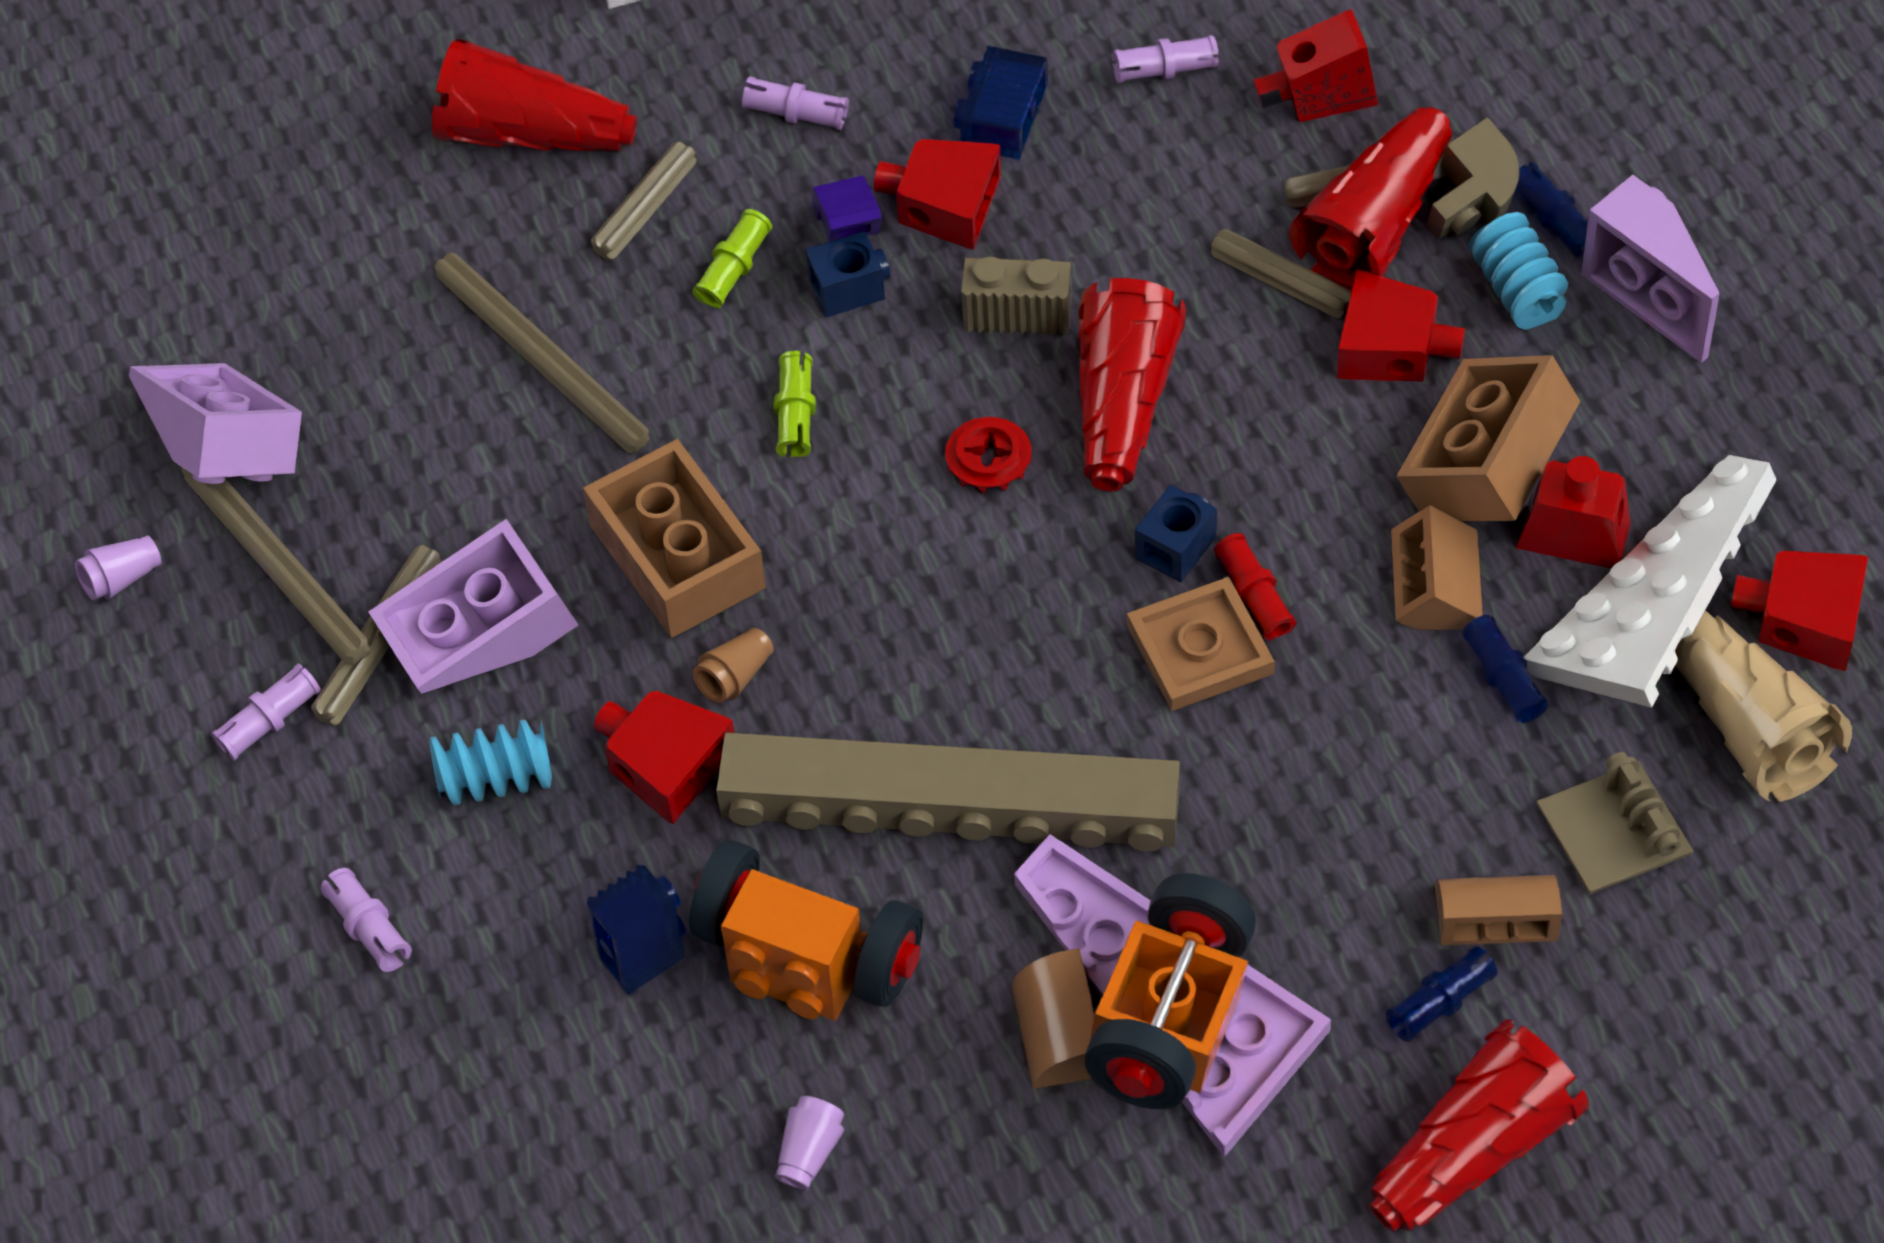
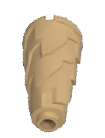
(1766, 714)

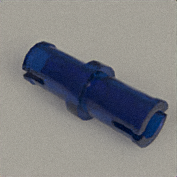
(1553, 207)
(1505, 668)
(1441, 993)

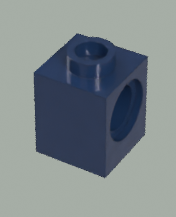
(847, 273)
(1173, 551)

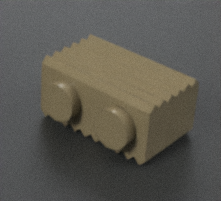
(1016, 295)

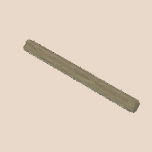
(542, 353)
(283, 569)

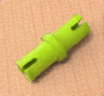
(732, 258)
(794, 404)

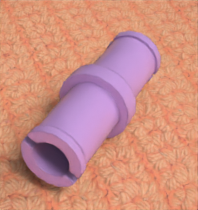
(1165, 59)
(795, 103)
(266, 711)
(366, 919)

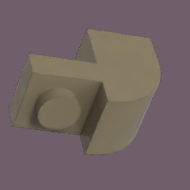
(1485, 177)

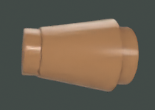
(731, 666)

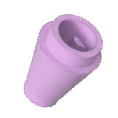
(116, 566)
(808, 1140)

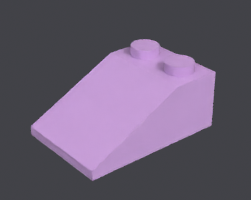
(1650, 265)
(219, 421)
(473, 612)

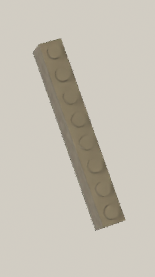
(949, 790)

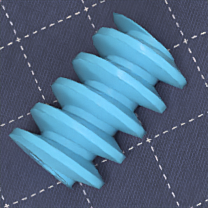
(1520, 270)
(491, 762)

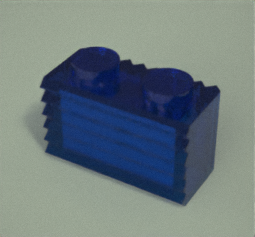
(1002, 99)
(637, 927)

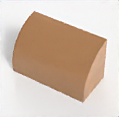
(1436, 572)
(1498, 909)
(1054, 1017)

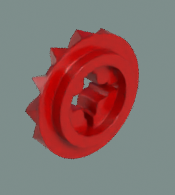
(972, 439)

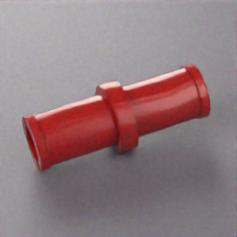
(1254, 586)

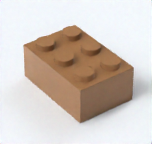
(1489, 437)
(674, 538)

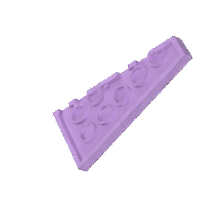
(1268, 1029)

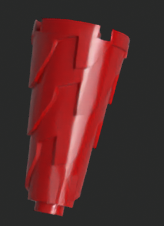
(503, 102)
(1370, 205)
(1124, 367)
(1490, 1116)

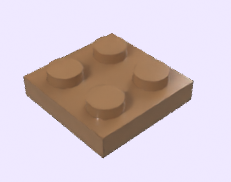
(1200, 643)

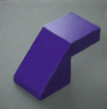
(846, 208)

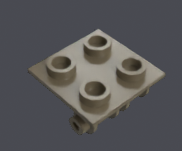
(1614, 825)

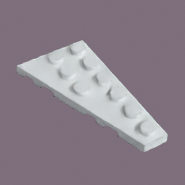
(1654, 597)

